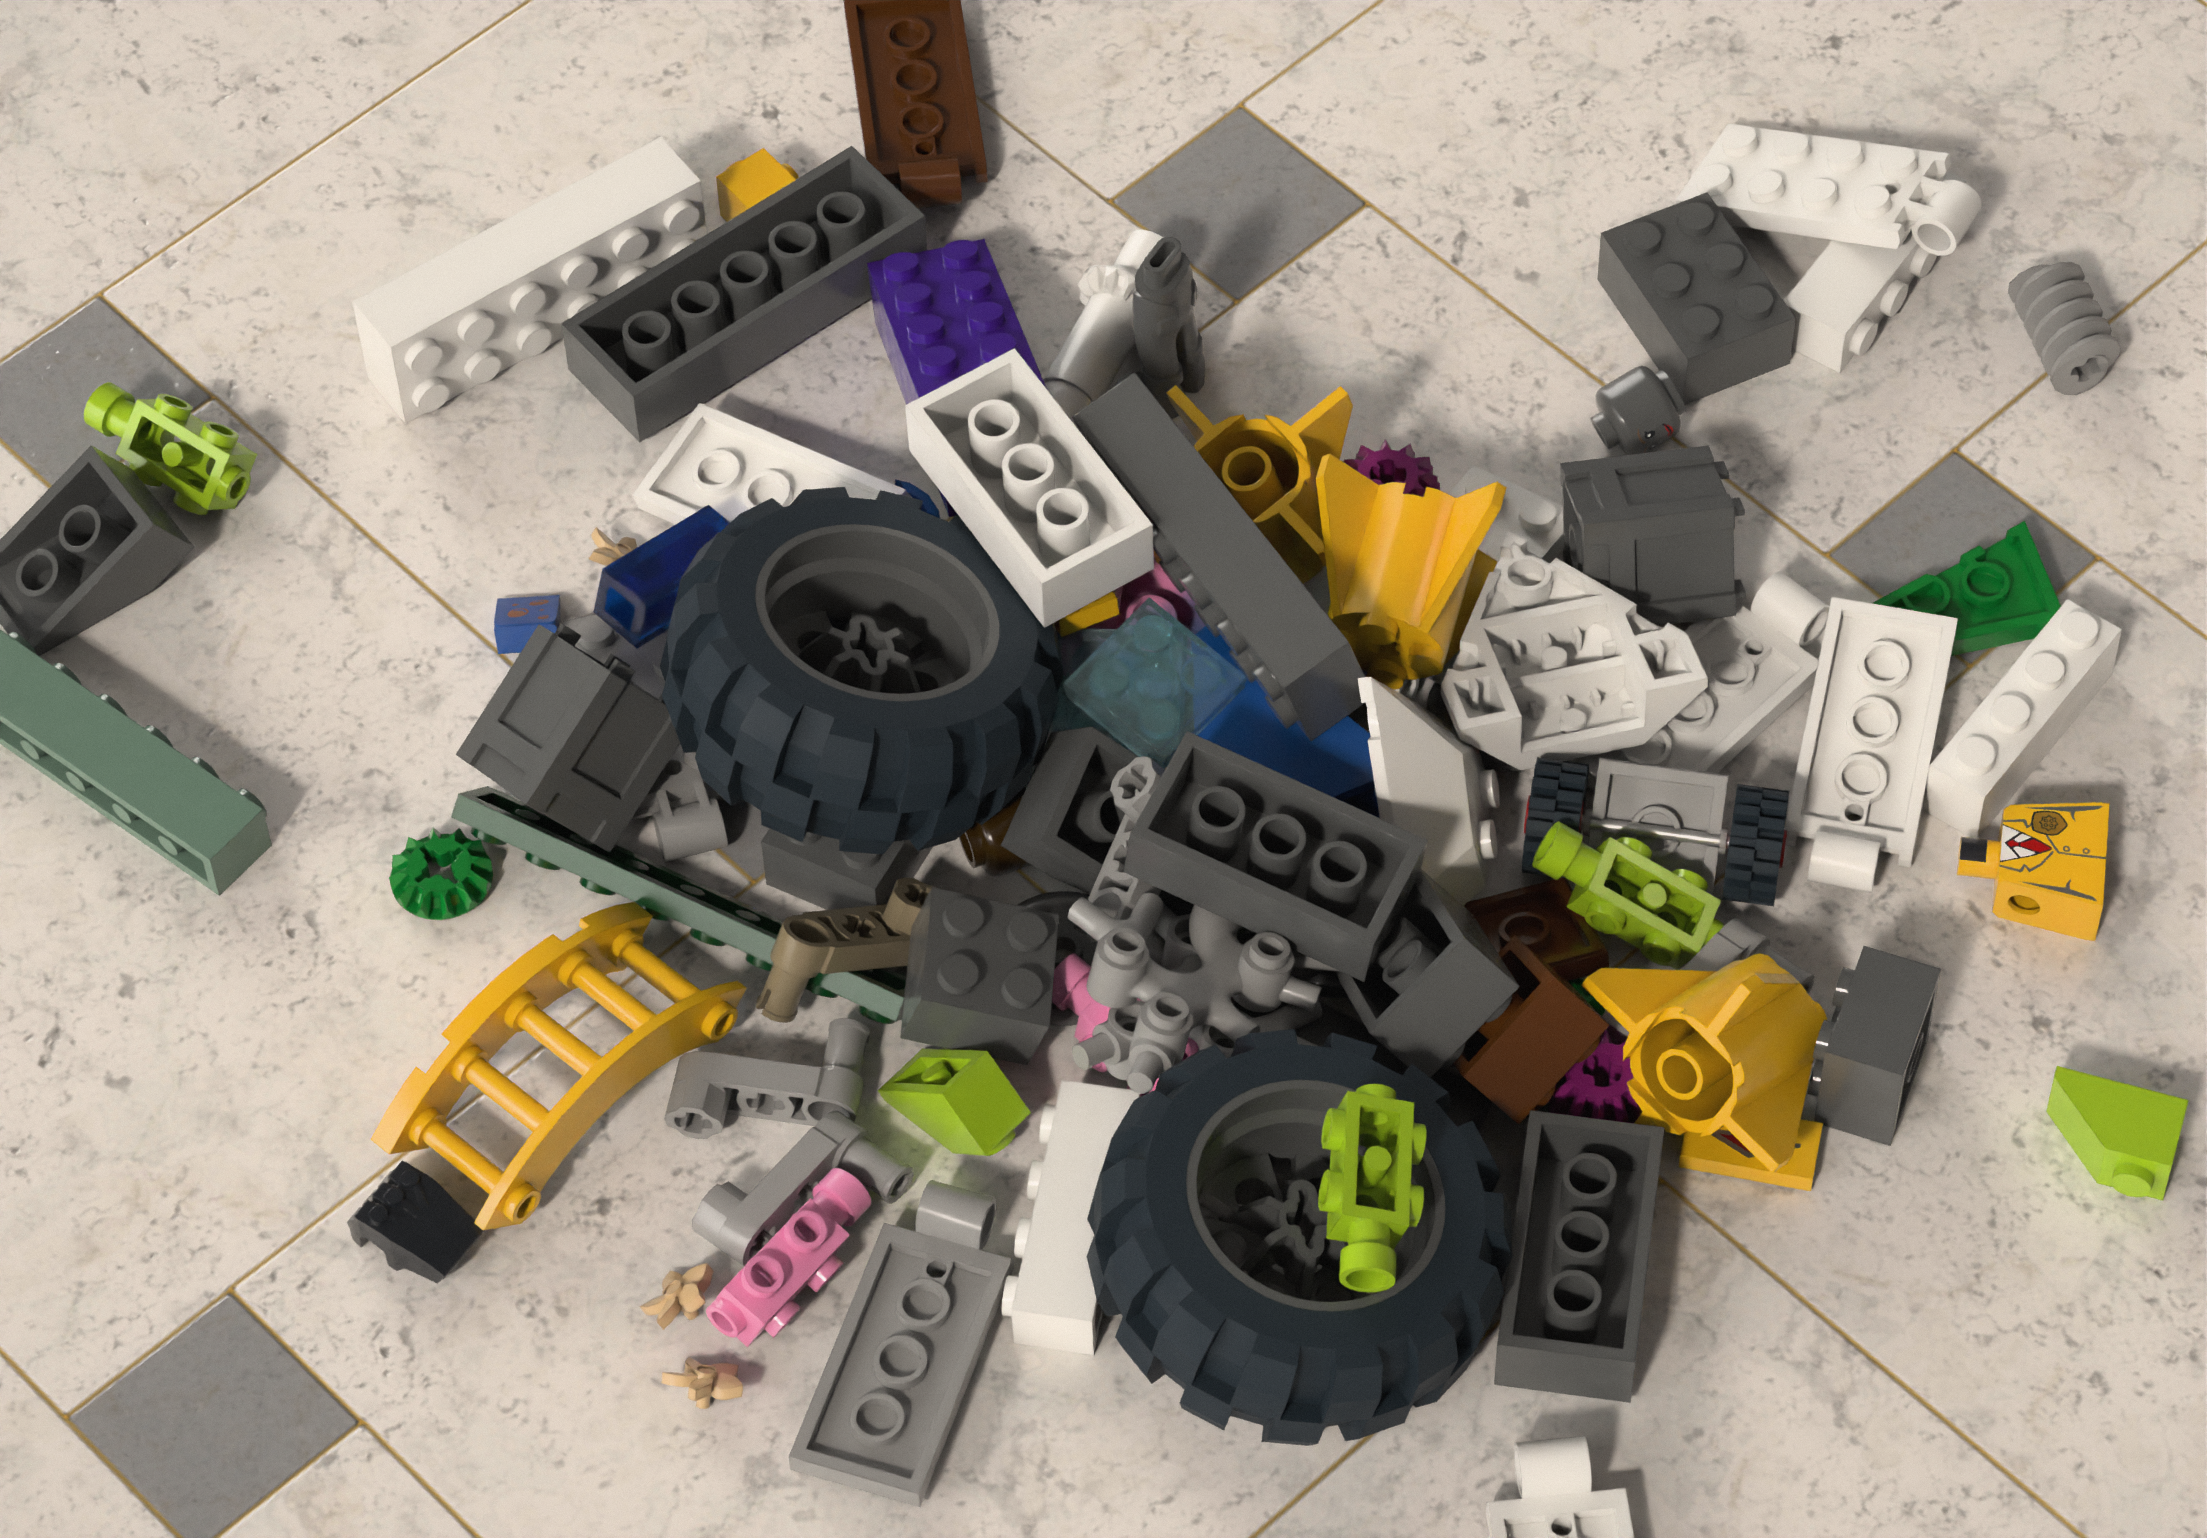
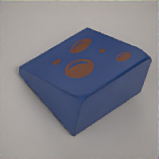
(520, 616)

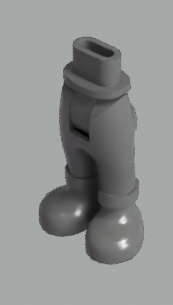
(1166, 324)

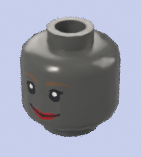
(1638, 411)

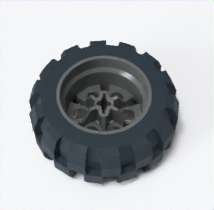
(858, 671)
(1204, 1290)

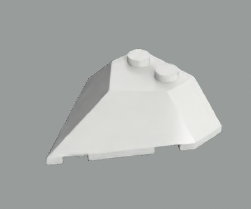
(1563, 666)
(1432, 788)

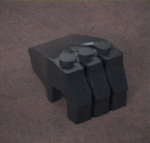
(415, 1224)

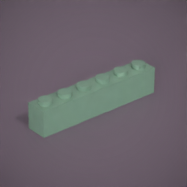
(127, 769)

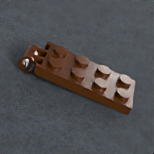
(916, 96)

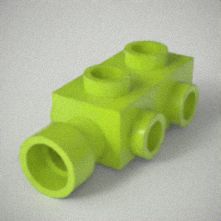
(204, 468)
(1631, 895)
(1371, 1194)

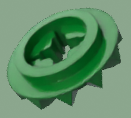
(435, 896)

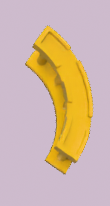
(515, 1003)

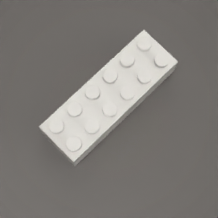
(516, 282)

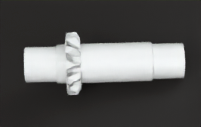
(1103, 330)

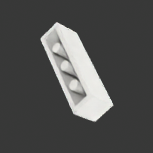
(1849, 295)
(2021, 719)
(1054, 1293)

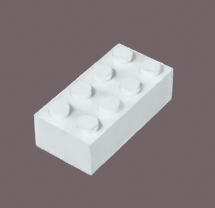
(1030, 487)

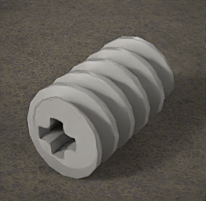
(2065, 325)

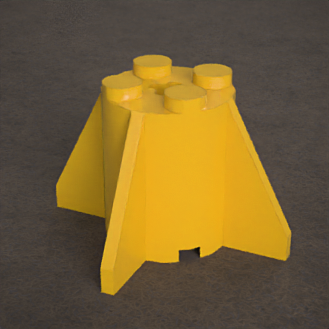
(1274, 470)
(1402, 568)
(1717, 1049)

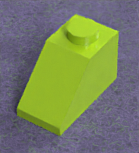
(958, 1100)
(2118, 1130)

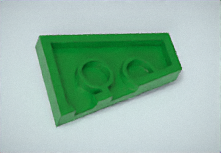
(1993, 591)

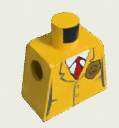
(2045, 865)

